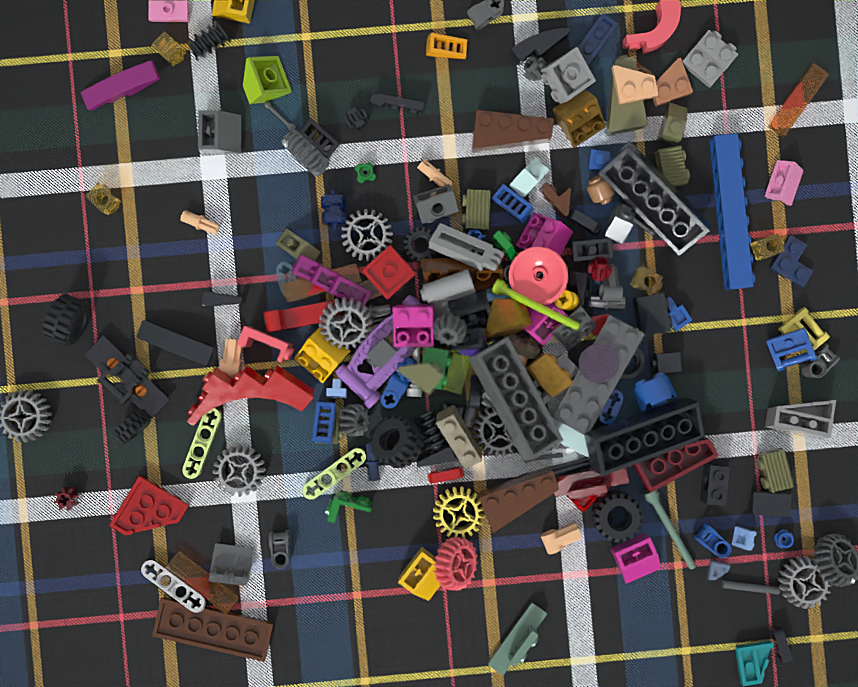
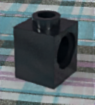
(666, 362)

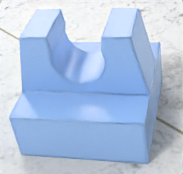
(337, 390)
(743, 538)

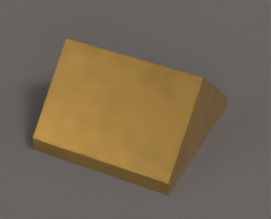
(507, 318)

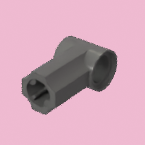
(610, 288)

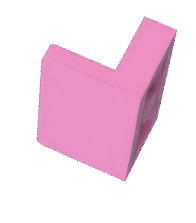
(784, 181)

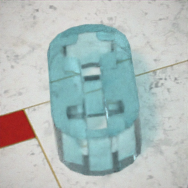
(281, 277)

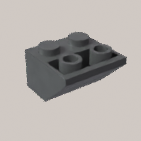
(219, 132)

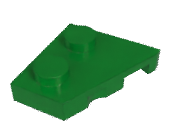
(502, 242)

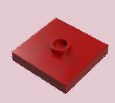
(388, 272)

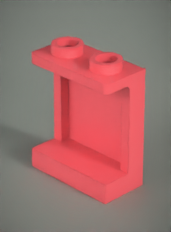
(250, 333)

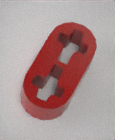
(445, 474)

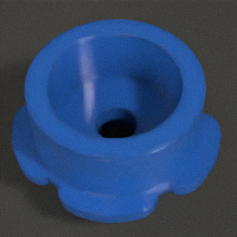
(788, 542)

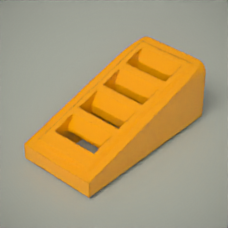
(438, 52)

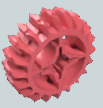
(455, 563)

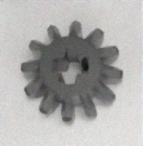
(449, 329)
(354, 420)

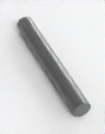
(750, 587)

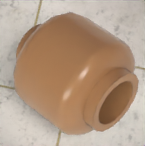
(600, 190)

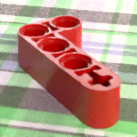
(296, 317)

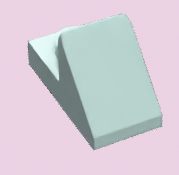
(529, 177)

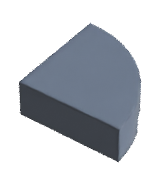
(717, 569)

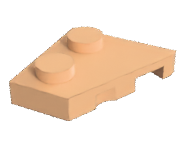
(633, 85)

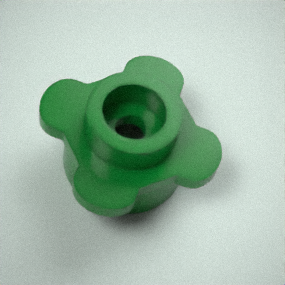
(365, 167)

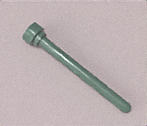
(653, 499)

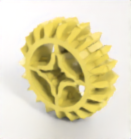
(451, 508)

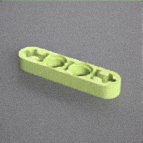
(204, 443)
(336, 475)

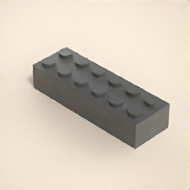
(515, 399)
(586, 399)

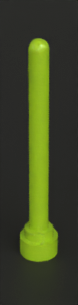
(502, 289)

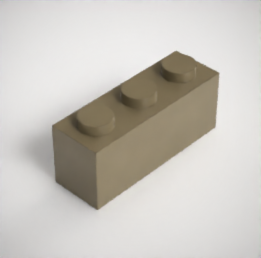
(459, 437)

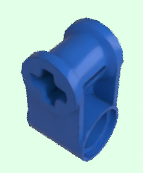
(394, 387)
(710, 539)

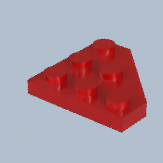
(148, 508)

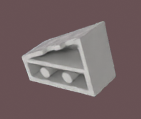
(805, 419)

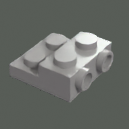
(710, 58)
(567, 76)

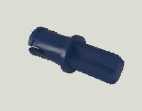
(373, 464)

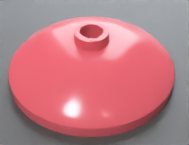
(524, 276)

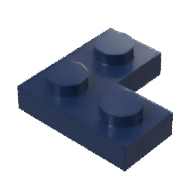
(787, 262)

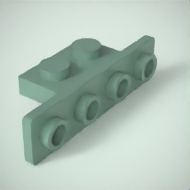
(518, 640)

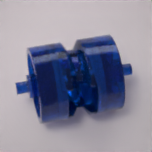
(333, 210)

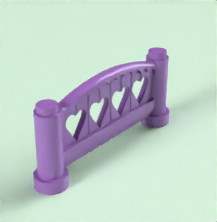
(366, 384)

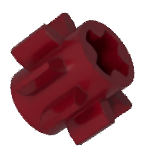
(600, 268)
(62, 502)

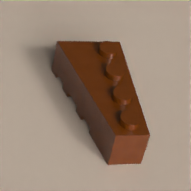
(508, 130)
(439, 268)
(515, 497)

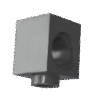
(381, 353)

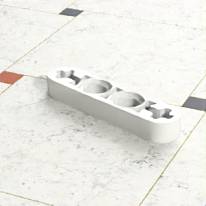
(173, 586)

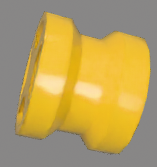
(570, 302)

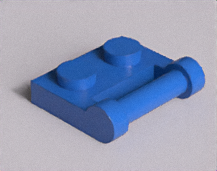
(790, 343)

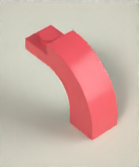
(668, 17)

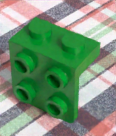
(346, 499)

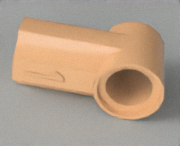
(231, 358)
(556, 539)

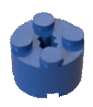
(654, 392)

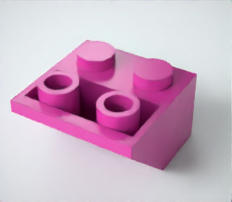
(546, 233)
(542, 324)
(413, 325)
(636, 557)

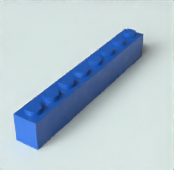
(731, 211)

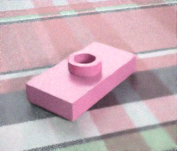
(168, 11)

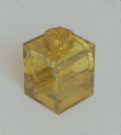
(169, 49)
(98, 193)
(760, 250)
(638, 281)

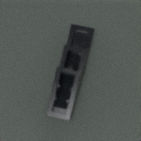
(175, 343)

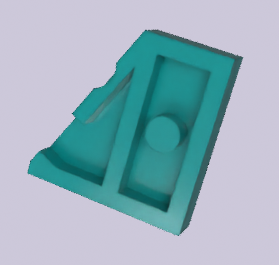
(752, 661)

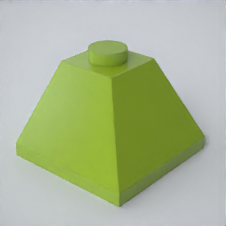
(264, 79)

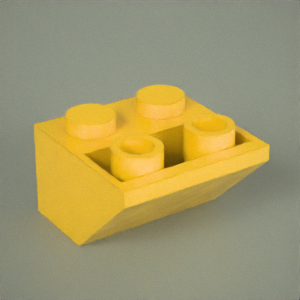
(233, 10)
(320, 356)
(420, 576)

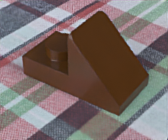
(561, 203)

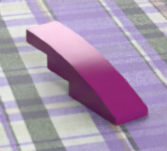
(120, 85)
(330, 280)

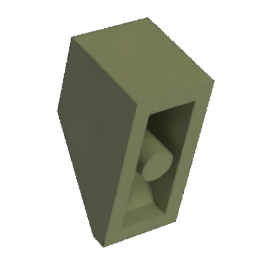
(673, 124)
(295, 245)
(423, 375)

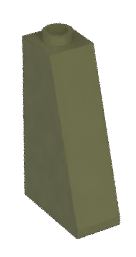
(625, 116)

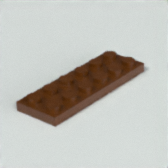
(213, 629)

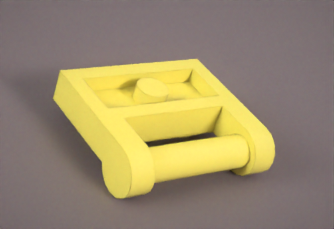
(794, 324)

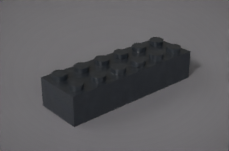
(654, 198)
(644, 436)

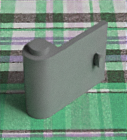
(447, 290)

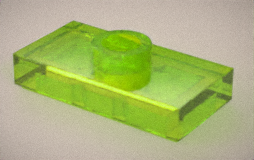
(457, 373)

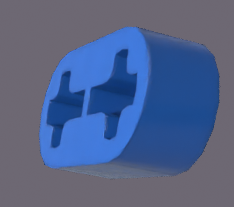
(614, 408)

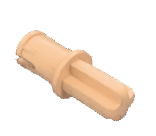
(433, 173)
(200, 222)

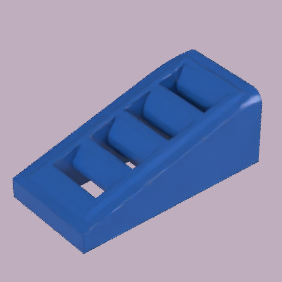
(527, 211)
(321, 439)

